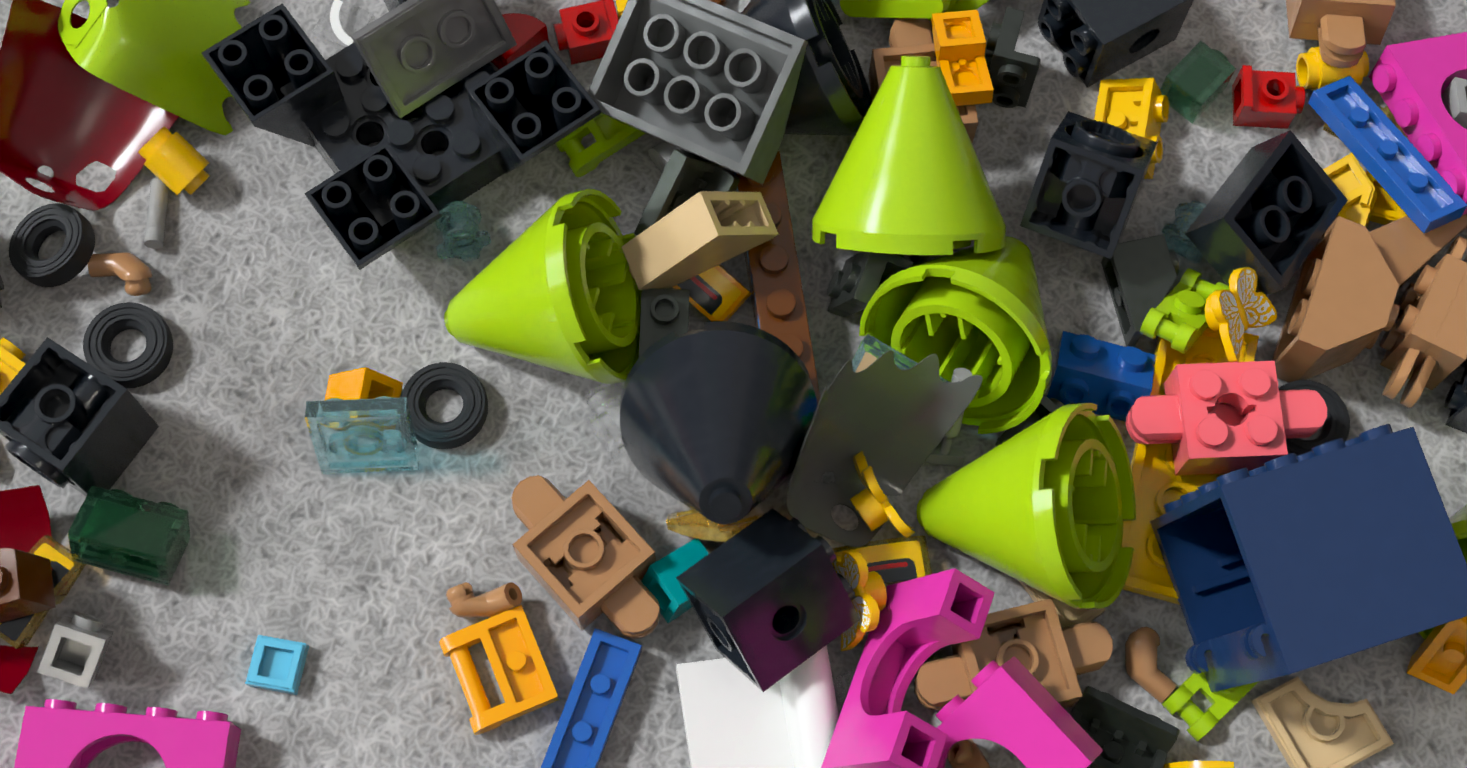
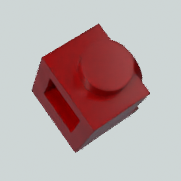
(586, 30)
(1266, 98)

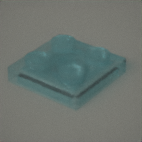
(362, 435)

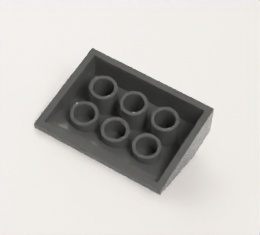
(702, 81)

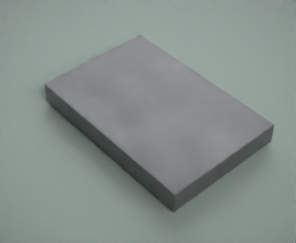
(431, 47)

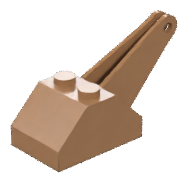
(1350, 292)

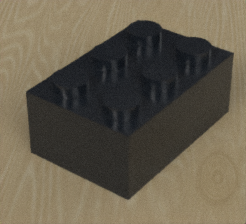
(1268, 213)

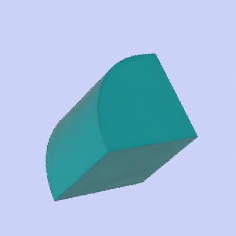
(662, 579)

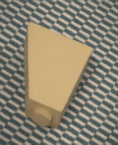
(698, 237)

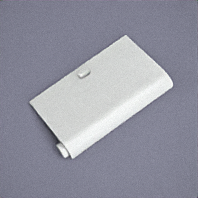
(742, 727)

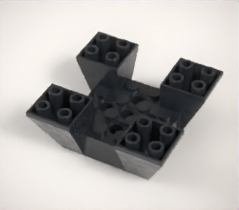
(397, 185)

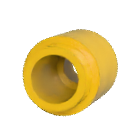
(1314, 73)
(175, 161)

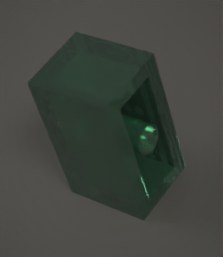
(129, 535)

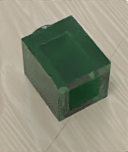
(1197, 81)

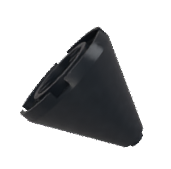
(831, 83)
(717, 417)

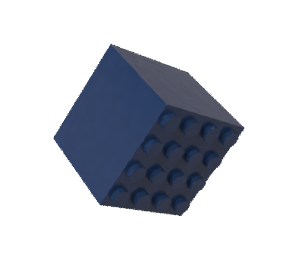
(1312, 558)

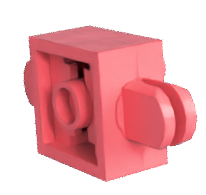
(1227, 436)

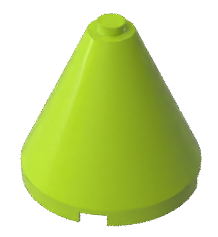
(911, 175)
(558, 294)
(975, 316)
(1045, 507)

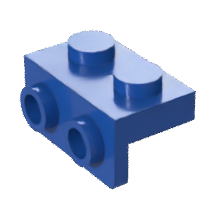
(1101, 374)

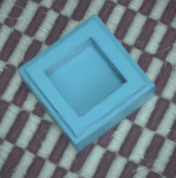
(277, 664)

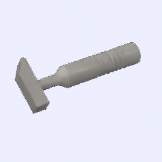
(156, 214)
(945, 454)

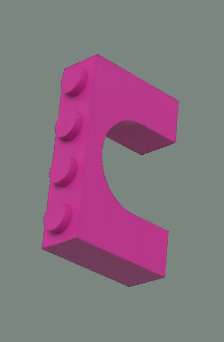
(1411, 84)
(914, 624)
(1020, 716)
(72, 738)

